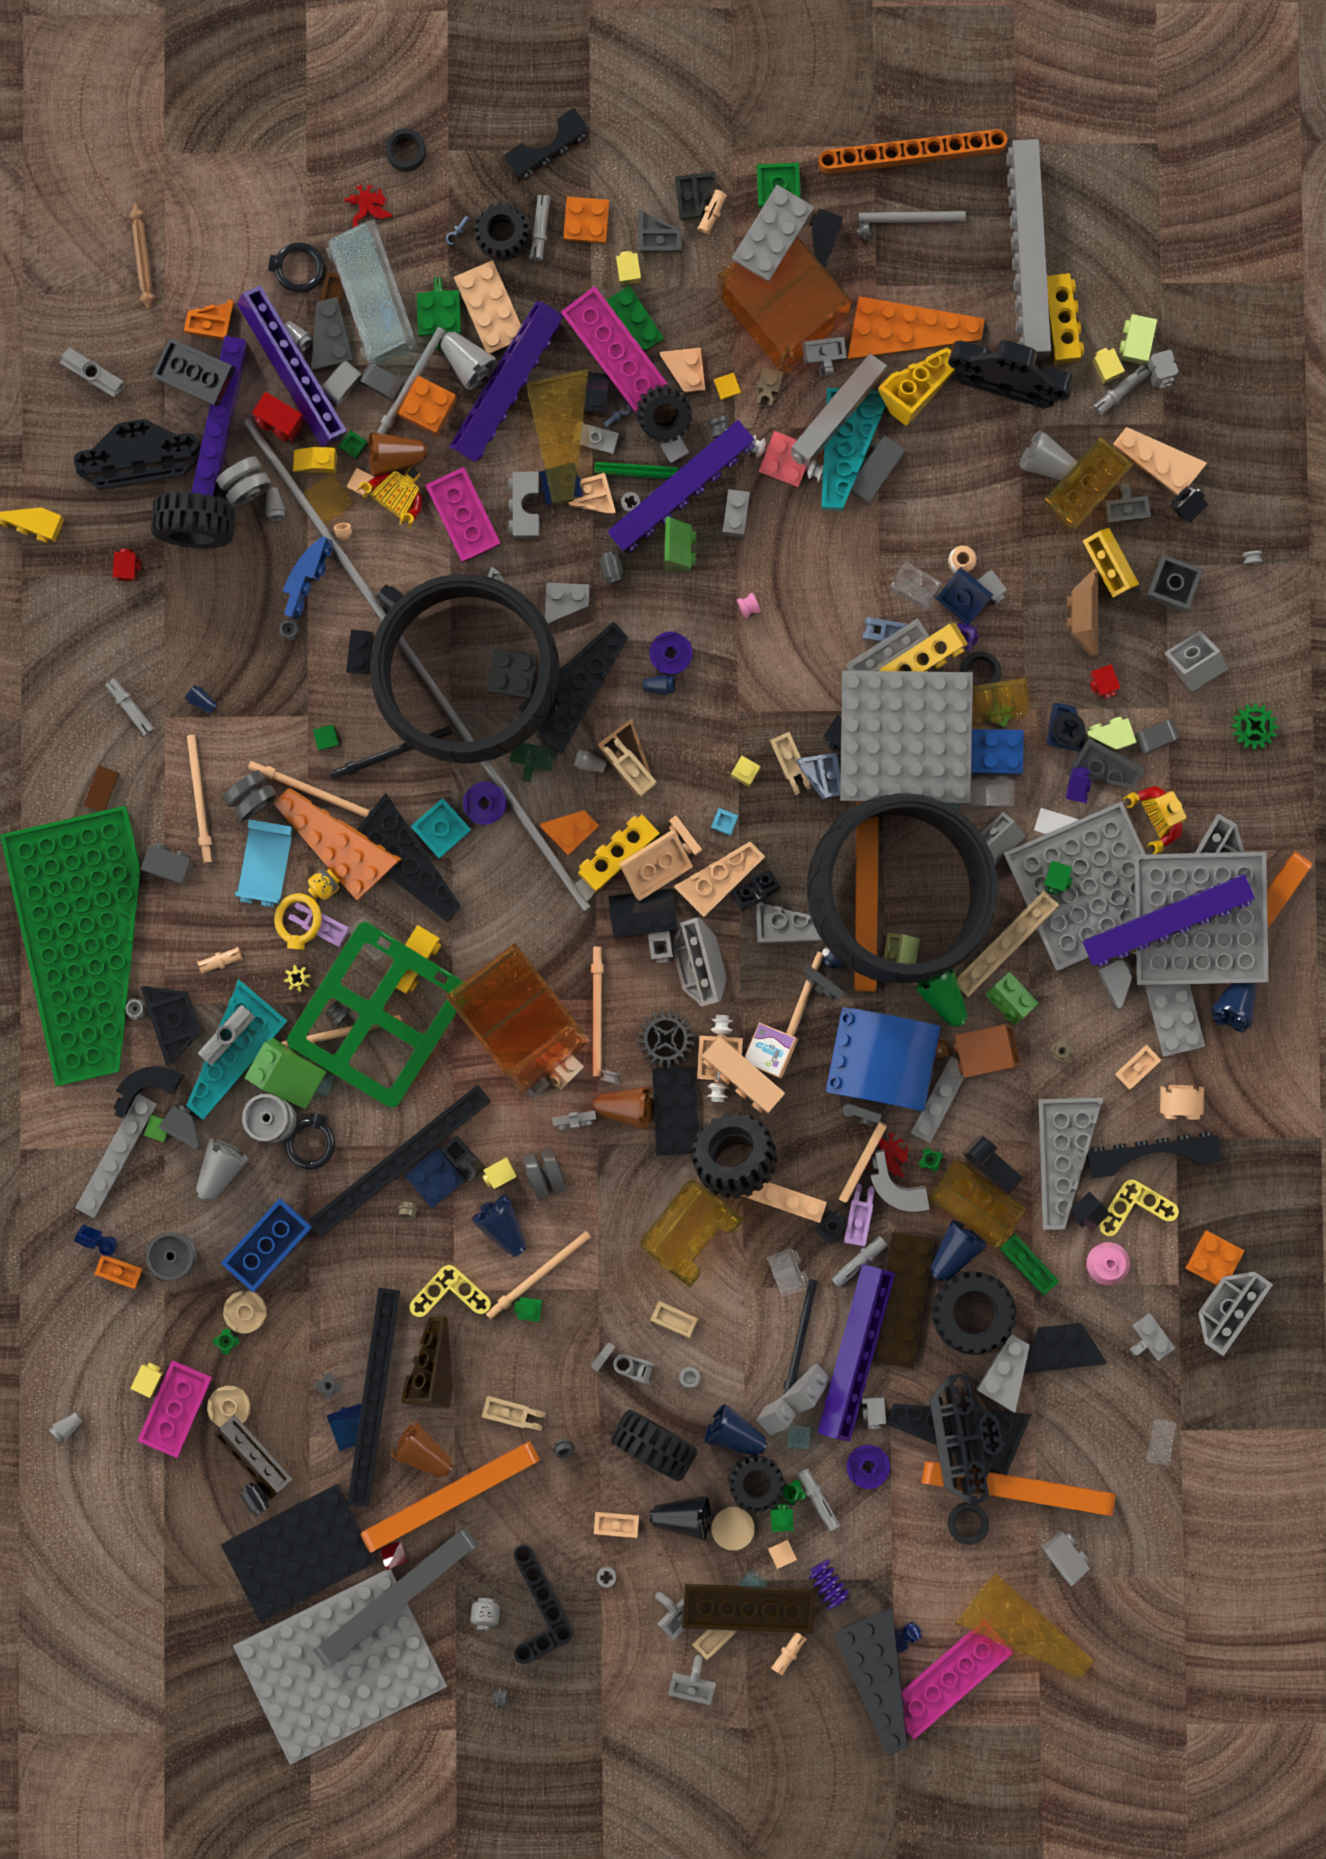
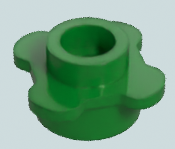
(934, 1165)
(232, 1341)
(788, 1492)

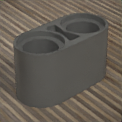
(381, 381)
(1157, 736)

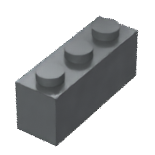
(876, 469)

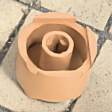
(1181, 1101)

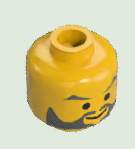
(323, 884)

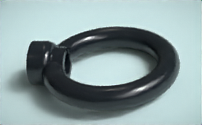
(276, 266)
(319, 1122)

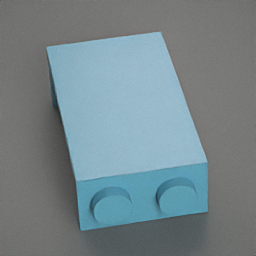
(264, 863)

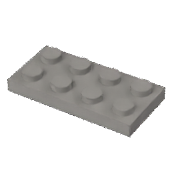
(772, 233)
(1174, 1018)

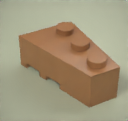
(629, 738)

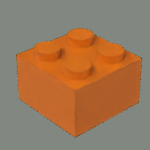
(427, 406)

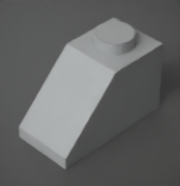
(1116, 981)

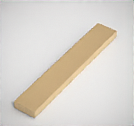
(1006, 943)

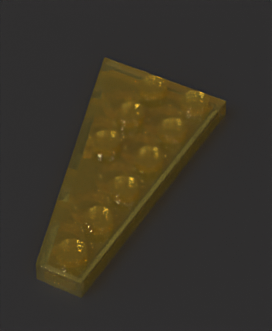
(558, 419)
(1015, 1623)

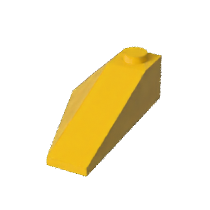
(914, 387)

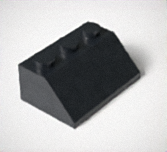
(642, 917)

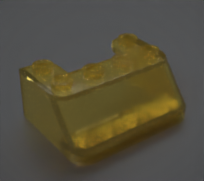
(686, 1229)

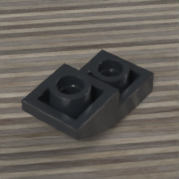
(759, 889)

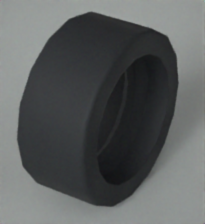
(400, 134)
(981, 655)
(969, 1540)

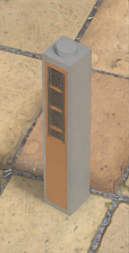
(838, 410)

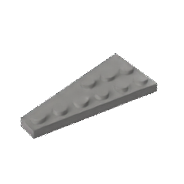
(1064, 1144)

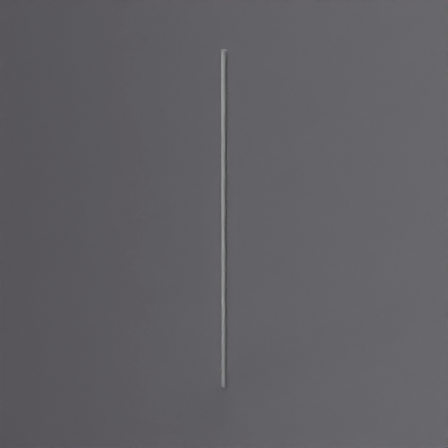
(415, 662)

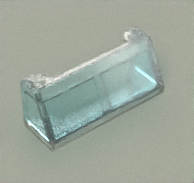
(372, 293)

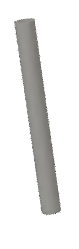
(912, 217)

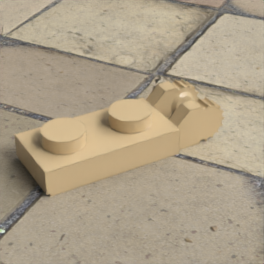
(787, 755)
(631, 769)
(510, 1413)

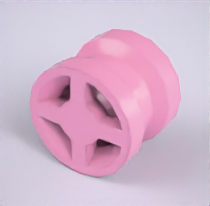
(748, 605)

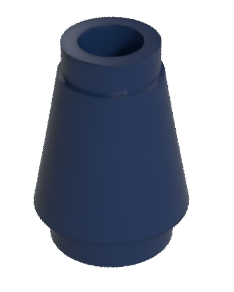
(661, 685)
(200, 699)

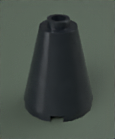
(683, 1517)

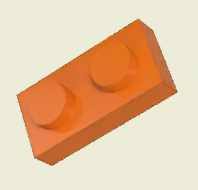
(118, 1271)

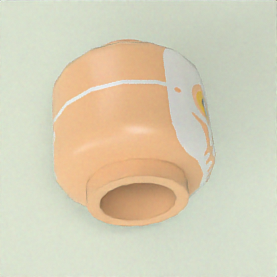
(962, 557)

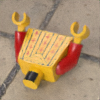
(396, 494)
(1164, 813)

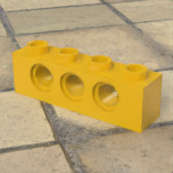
(1063, 352)
(949, 635)
(638, 825)

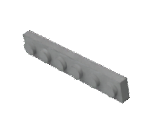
(116, 1156)

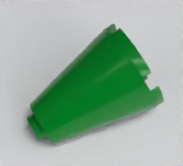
(945, 998)

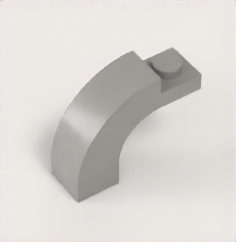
(902, 1198)

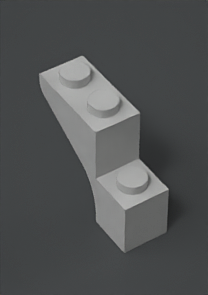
(797, 1399)

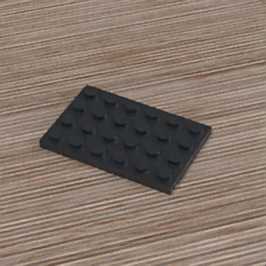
(298, 1553)

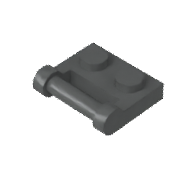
(867, 1117)

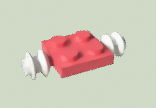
(779, 462)

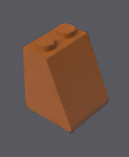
(987, 1050)

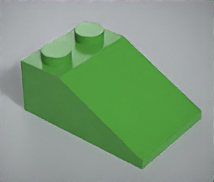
(678, 545)
(285, 1073)

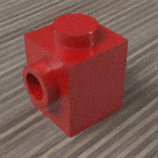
(126, 565)
(1104, 682)

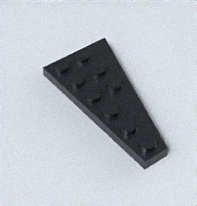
(578, 686)
(918, 1422)
(875, 1667)

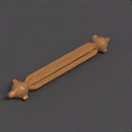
(141, 256)

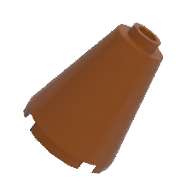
(393, 452)
(626, 1106)
(422, 1452)

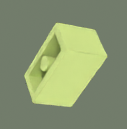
(1138, 339)

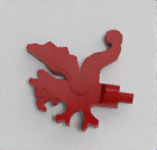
(366, 199)
(891, 1149)

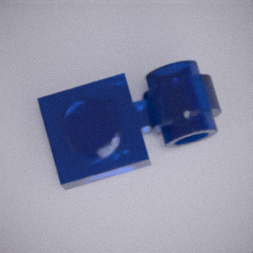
(91, 1237)
(911, 1632)

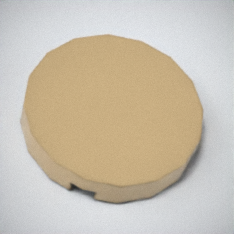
(245, 1311)
(227, 1402)
(733, 1528)

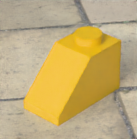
(315, 460)

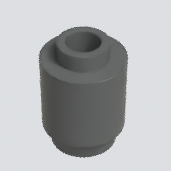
(612, 567)

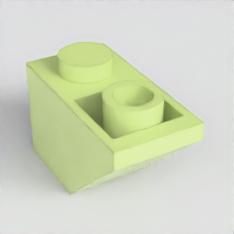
(1115, 735)

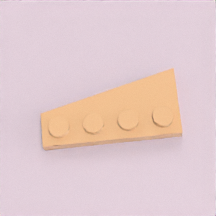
(1161, 461)
(714, 882)

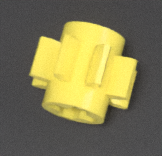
(297, 984)

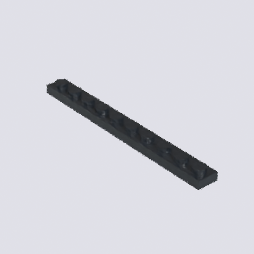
(399, 1160)
(373, 1397)

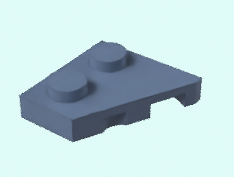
(822, 773)

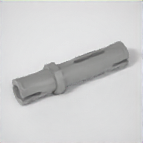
(539, 232)
(1113, 396)
(124, 700)
(864, 1257)
(816, 1496)

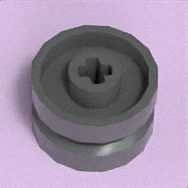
(249, 796)
(545, 1173)
(184, 1256)

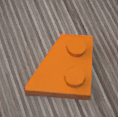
(210, 321)
(570, 830)

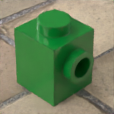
(1057, 878)
(528, 1309)
(781, 1518)

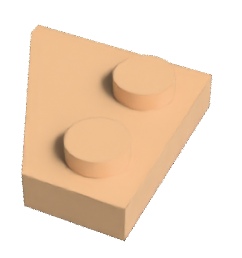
(686, 368)
(595, 495)

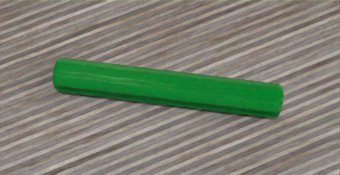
(634, 470)

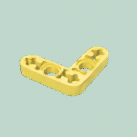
(1137, 1198)
(454, 1286)

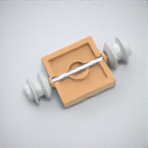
(705, 1073)

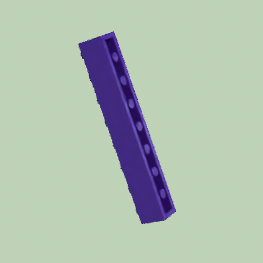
(291, 366)
(506, 381)
(220, 422)
(682, 486)
(1168, 919)
(856, 1353)

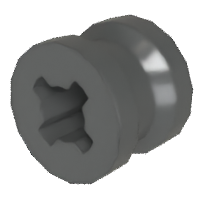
(718, 426)
(337, 1012)

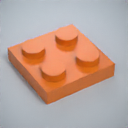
(586, 220)
(1214, 1258)

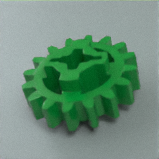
(1260, 733)

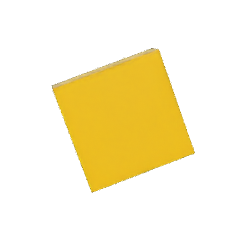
(727, 386)

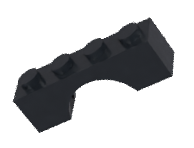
(526, 160)

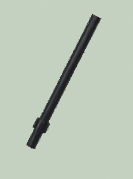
(351, 768)
(799, 1343)

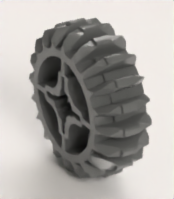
(653, 1025)

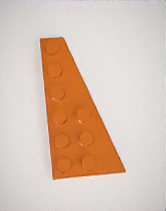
(896, 328)
(342, 848)

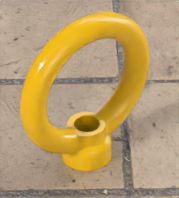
(295, 941)

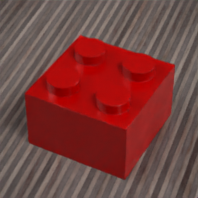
(278, 417)

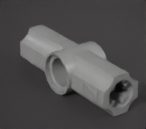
(81, 365)
(216, 1045)

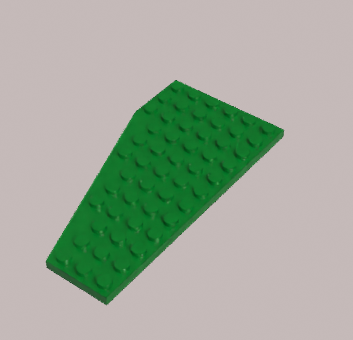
(77, 920)

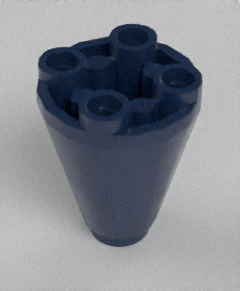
(1236, 1006)
(501, 1225)

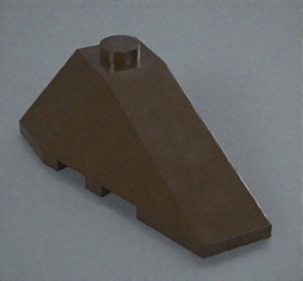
(432, 1373)

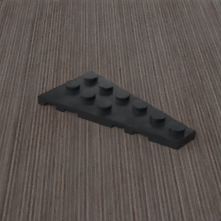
(415, 869)

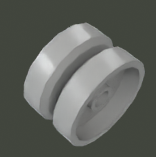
(243, 481)
(257, 1121)

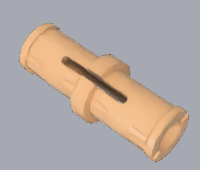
(718, 200)
(220, 960)
(789, 1653)

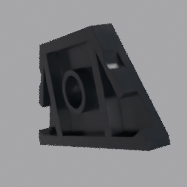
(172, 1020)
(1062, 1348)

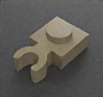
(769, 383)

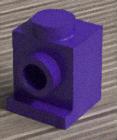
(969, 633)
(1078, 785)

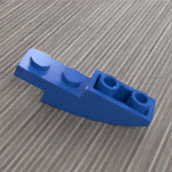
(308, 567)

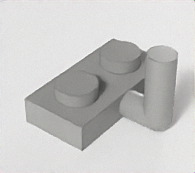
(672, 1621)
(691, 1686)

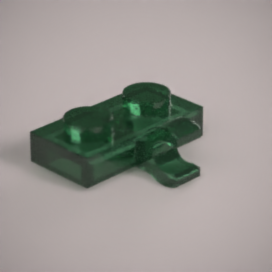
(532, 757)

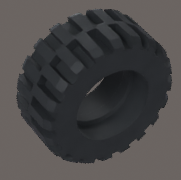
(193, 520)
(741, 1178)
(1003, 1313)
(654, 1445)

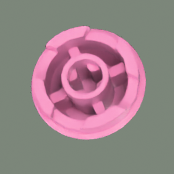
(1108, 1263)

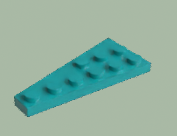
(848, 449)

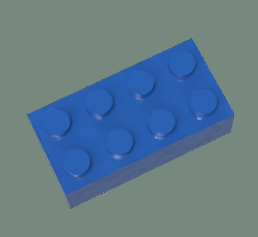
(997, 752)
(267, 1245)

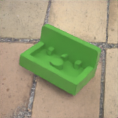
(1011, 998)

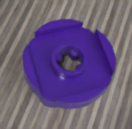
(660, 647)
(476, 794)
(878, 1472)

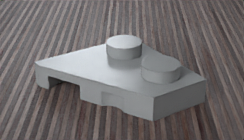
(565, 599)

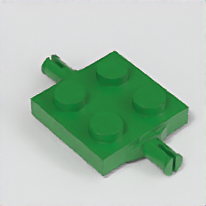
(438, 309)

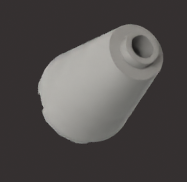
(467, 360)
(1046, 457)
(218, 1169)

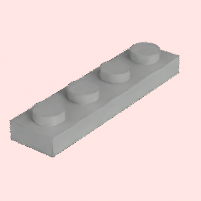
(890, 648)
(938, 1101)

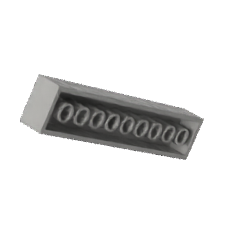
(1029, 246)

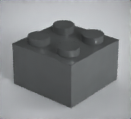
(1174, 583)
(167, 865)

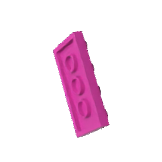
(463, 514)
(174, 1409)

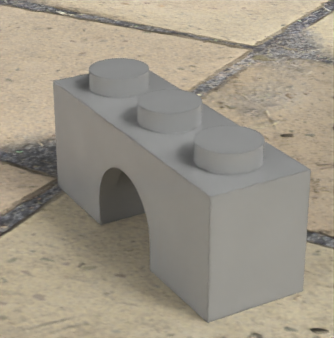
(523, 486)

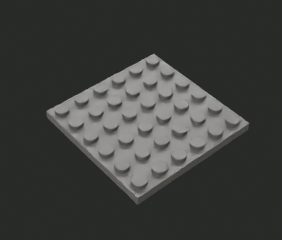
(906, 734)
(1102, 886)
(1217, 952)

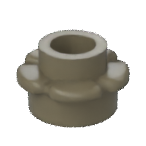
(1056, 1051)
(407, 1210)

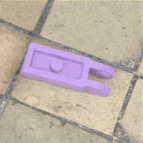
(329, 930)
(859, 1218)

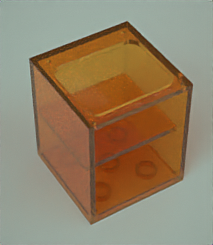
(789, 309)
(517, 1018)

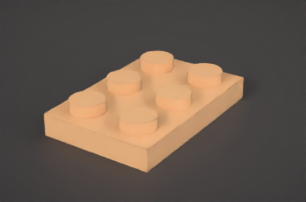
(655, 865)

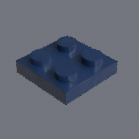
(964, 596)
(434, 1177)

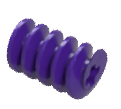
(829, 1584)

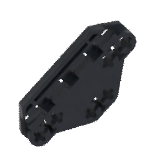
(1010, 373)
(137, 452)
(969, 1438)

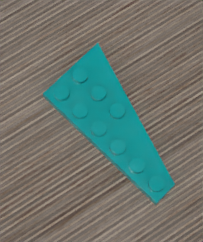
(225, 1072)

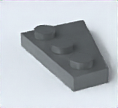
(330, 336)
(1107, 765)

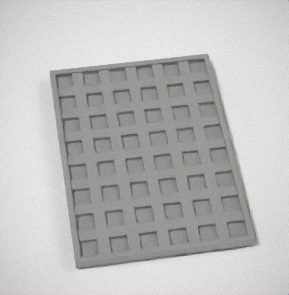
(372, 1680)

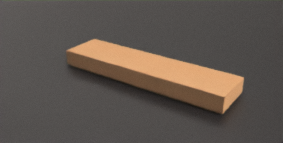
(862, 1162)

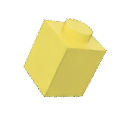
(628, 268)
(1108, 365)
(745, 771)
(499, 1173)
(147, 1379)

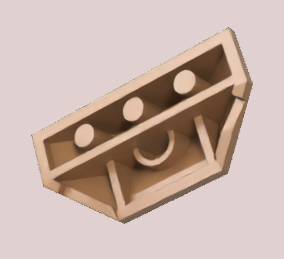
(1084, 613)

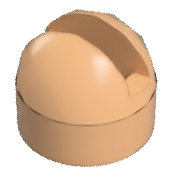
(343, 531)

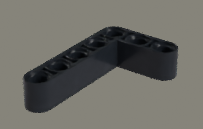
(983, 1156)
(543, 1605)

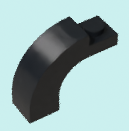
(141, 1079)

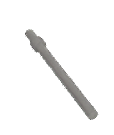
(388, 420)

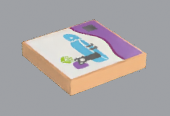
(770, 1050)

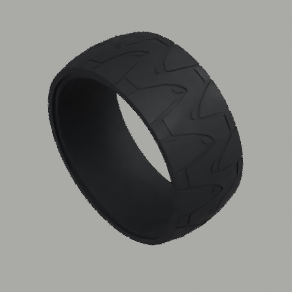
(428, 595)
(978, 863)

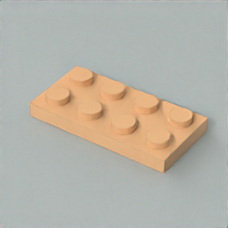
(489, 306)

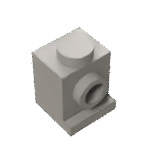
(994, 585)
(656, 939)
(874, 1412)

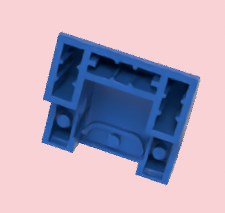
(883, 1059)

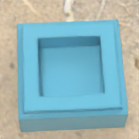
(724, 821)

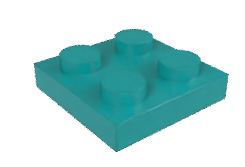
(441, 828)

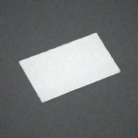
(1051, 821)

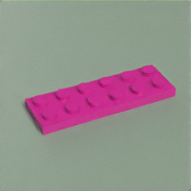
(613, 346)
(950, 1679)

